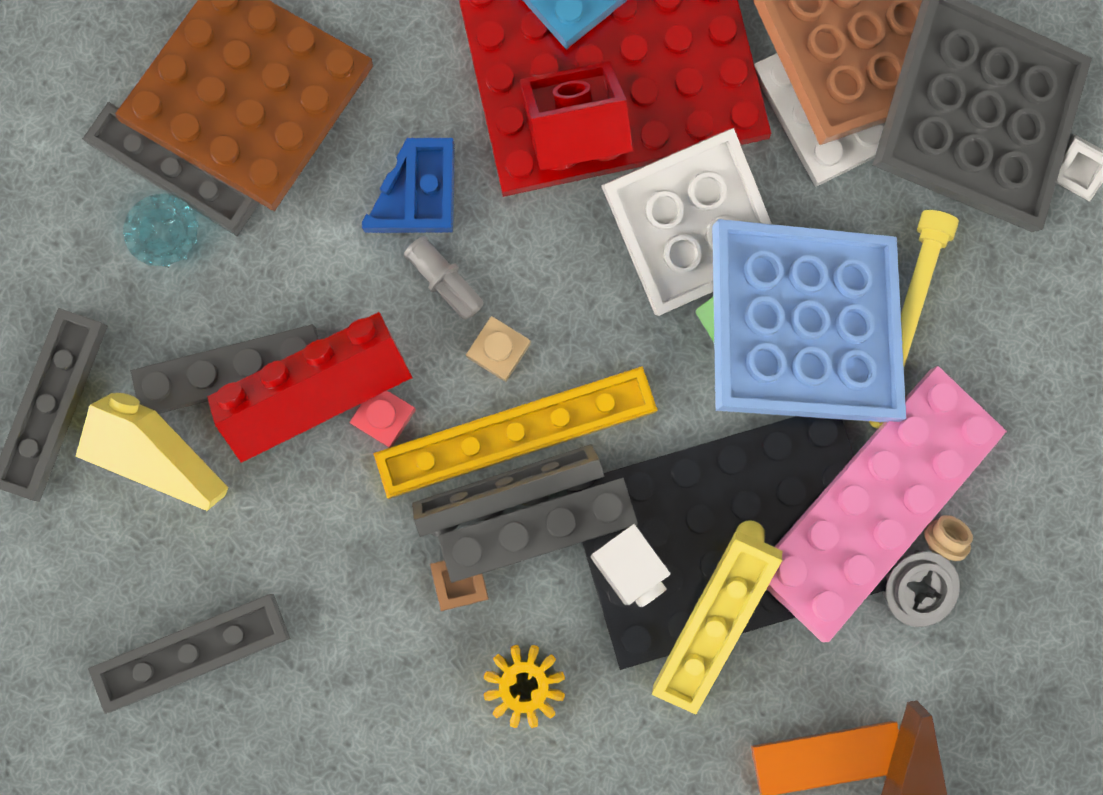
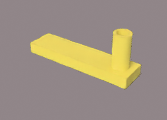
(718, 618)

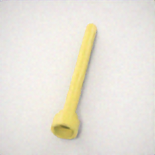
(935, 231)

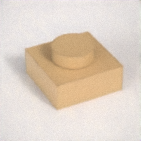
(498, 348)

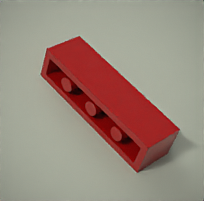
(308, 387)

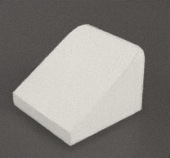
(1081, 168)

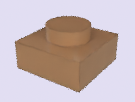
(459, 593)

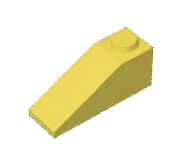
(146, 449)

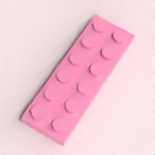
(881, 503)

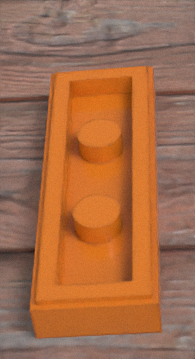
(824, 758)

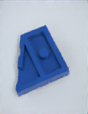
(417, 191)

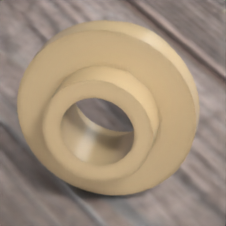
(949, 538)

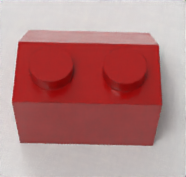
(577, 116)

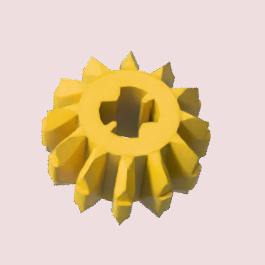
(538, 694)

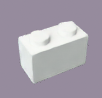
(632, 567)

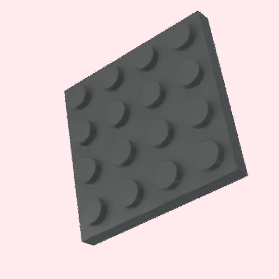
(983, 111)

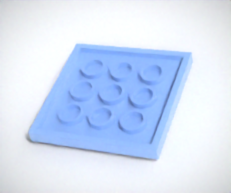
(807, 322)

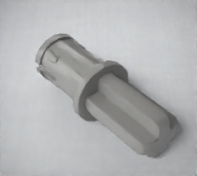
(443, 278)

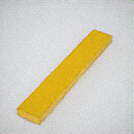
(515, 432)

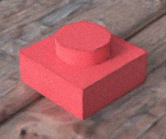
(383, 417)

